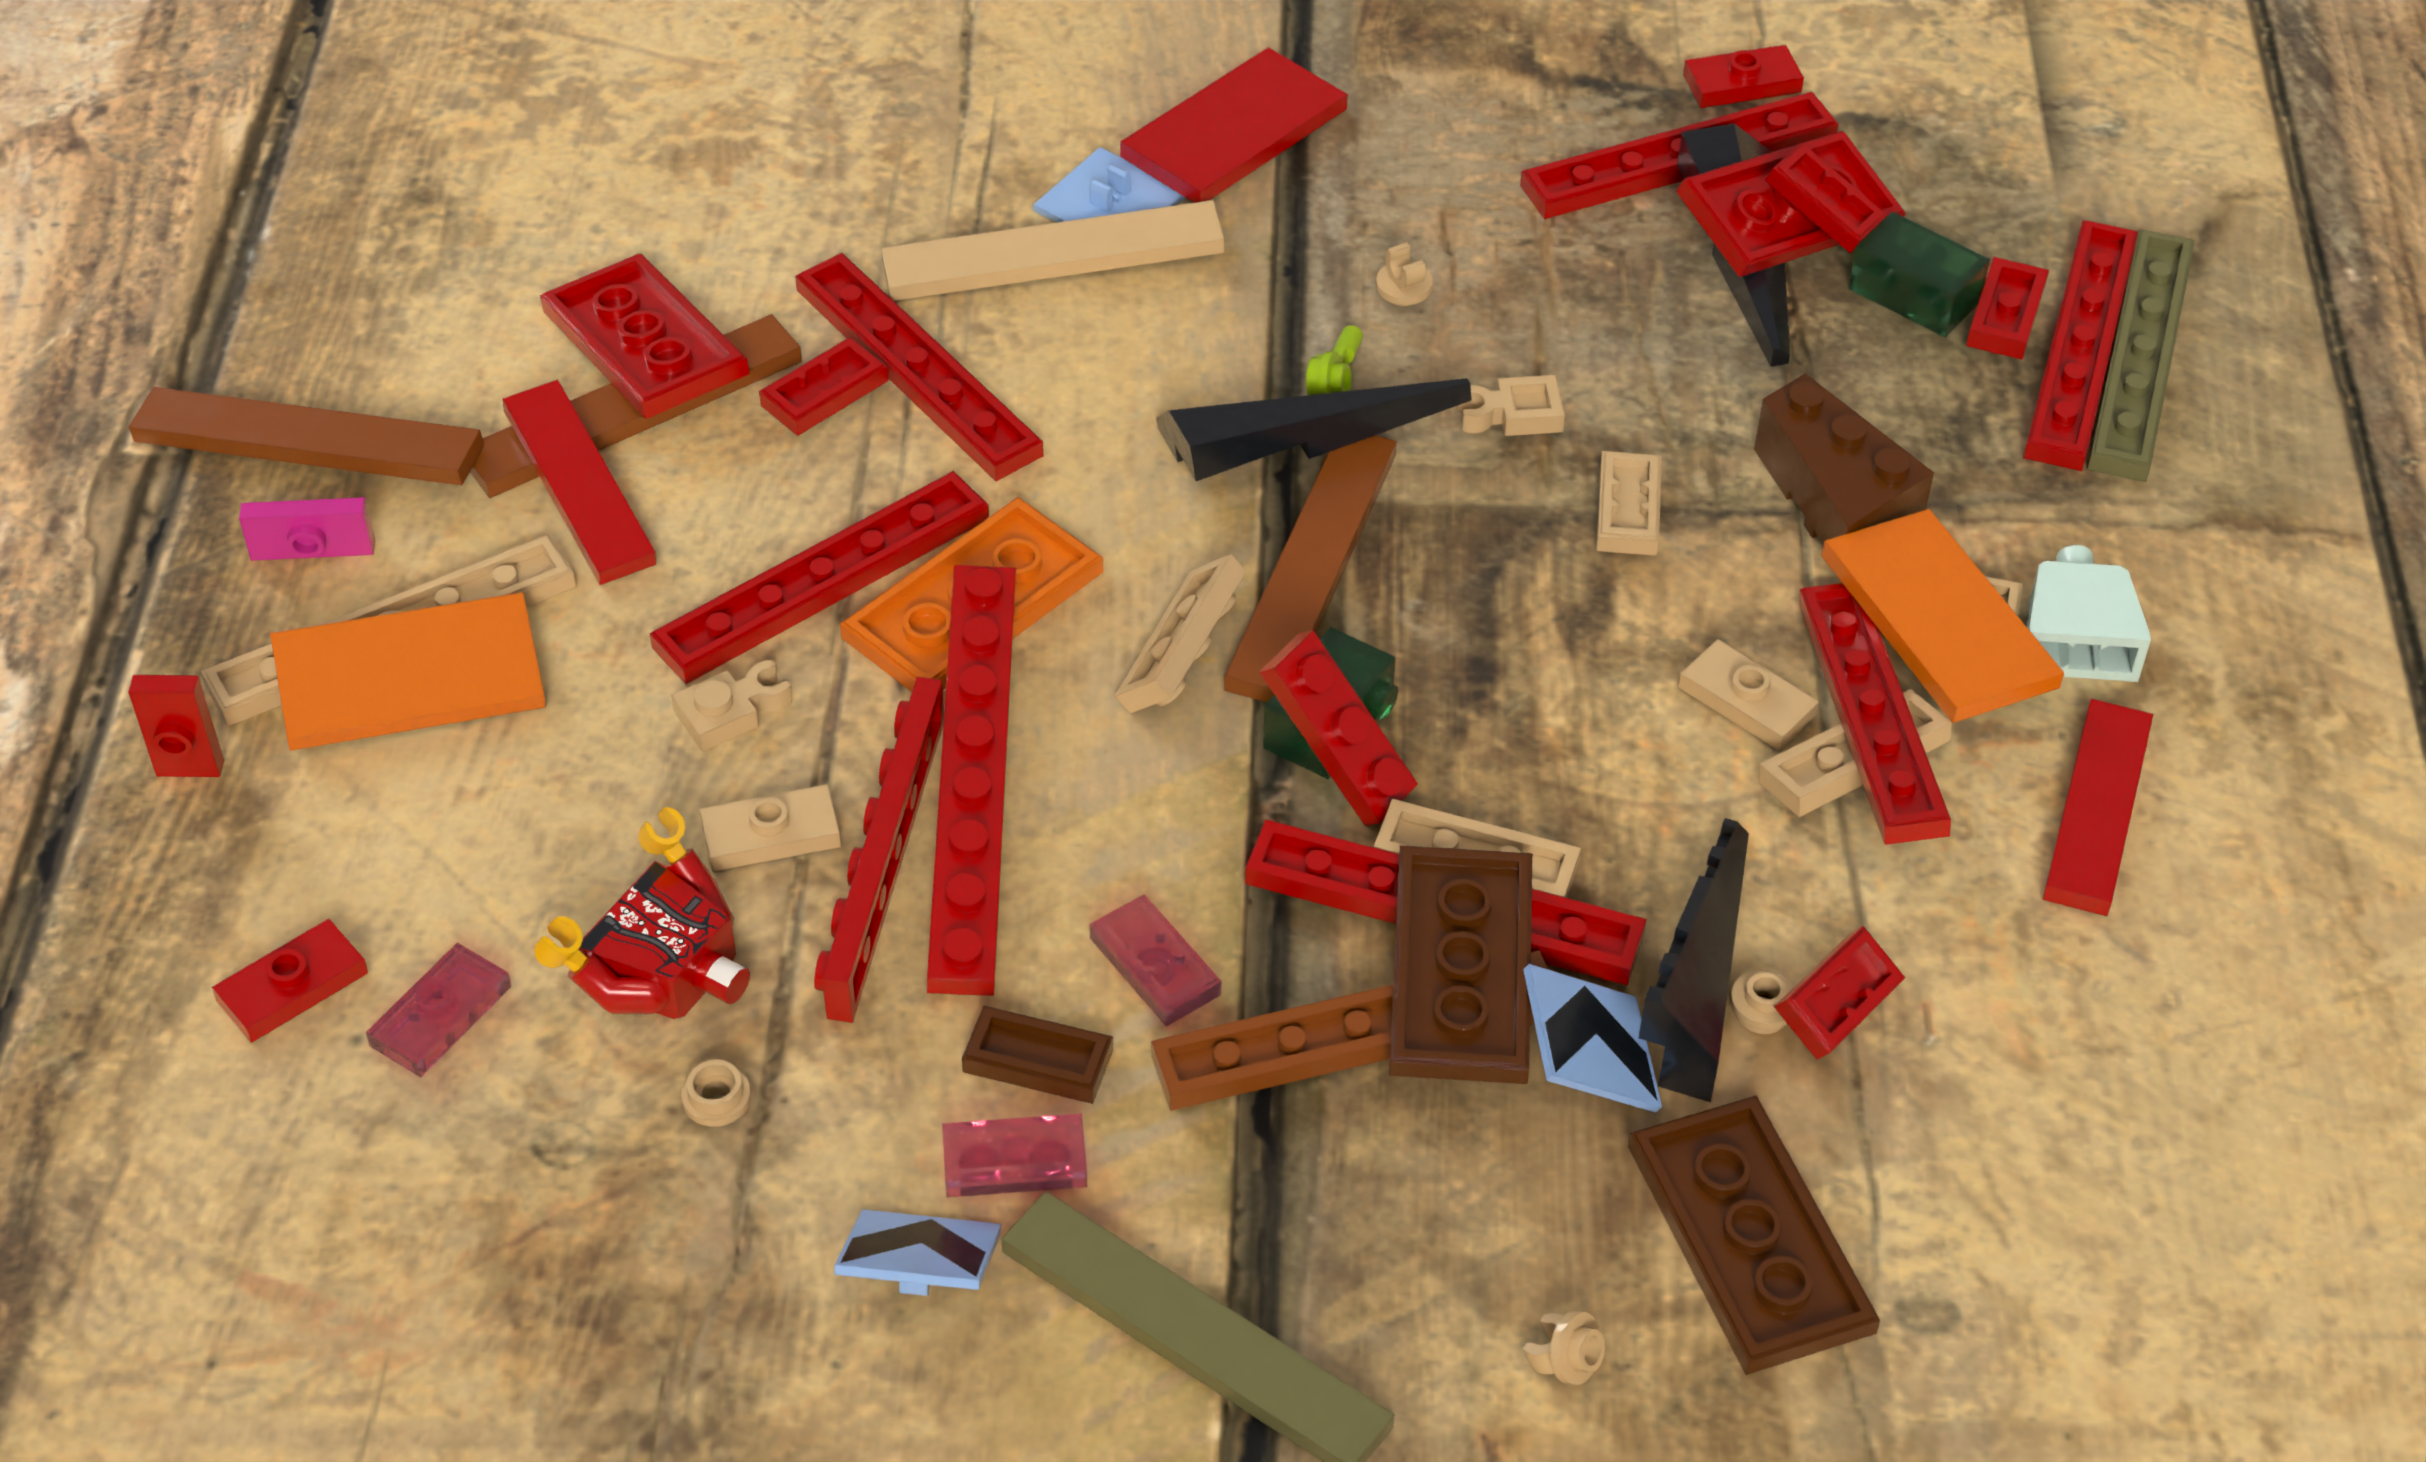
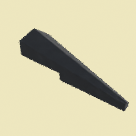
(1761, 293)
(1238, 433)
(1693, 985)

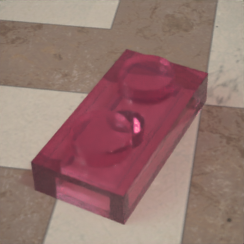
(1014, 1155)

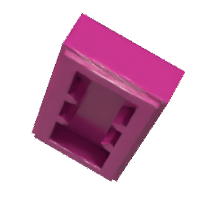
(307, 528)

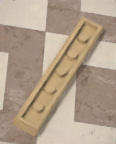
(1052, 250)
(537, 568)

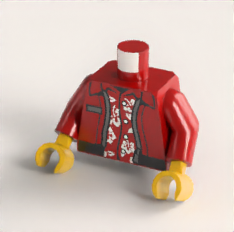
(659, 941)

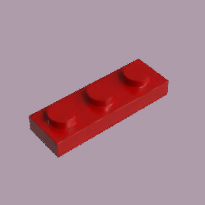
(1338, 727)

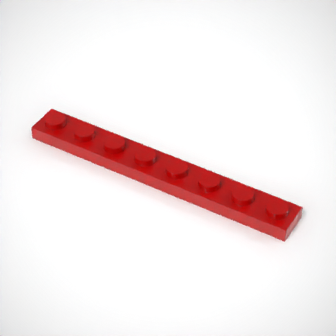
(972, 783)

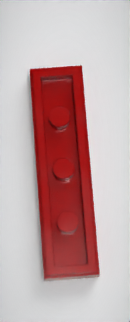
(579, 482)
(2098, 807)

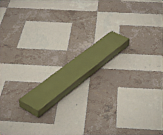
(2141, 356)
(1197, 1333)

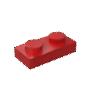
(2007, 308)

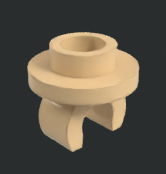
(1403, 280)
(1574, 1347)

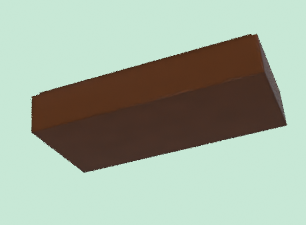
(1037, 1054)

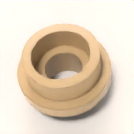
(1753, 1011)
(712, 1079)

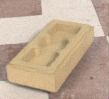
(1629, 503)
(1748, 694)
(770, 827)

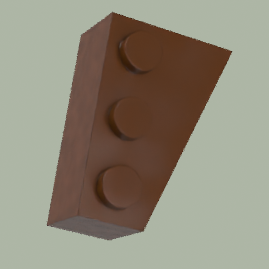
(1836, 462)

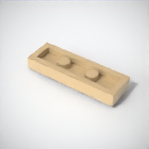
(1181, 635)
(1824, 764)
(1414, 825)

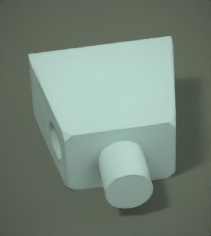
(2088, 617)

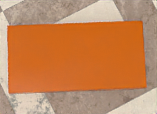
(1942, 615)
(910, 622)
(406, 671)

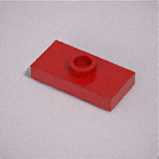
(1743, 76)
(1825, 197)
(823, 386)
(176, 725)
(290, 980)
(1839, 992)

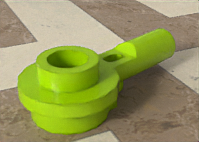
(1331, 370)

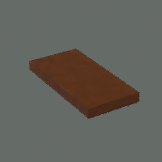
(1461, 965)
(1752, 1235)

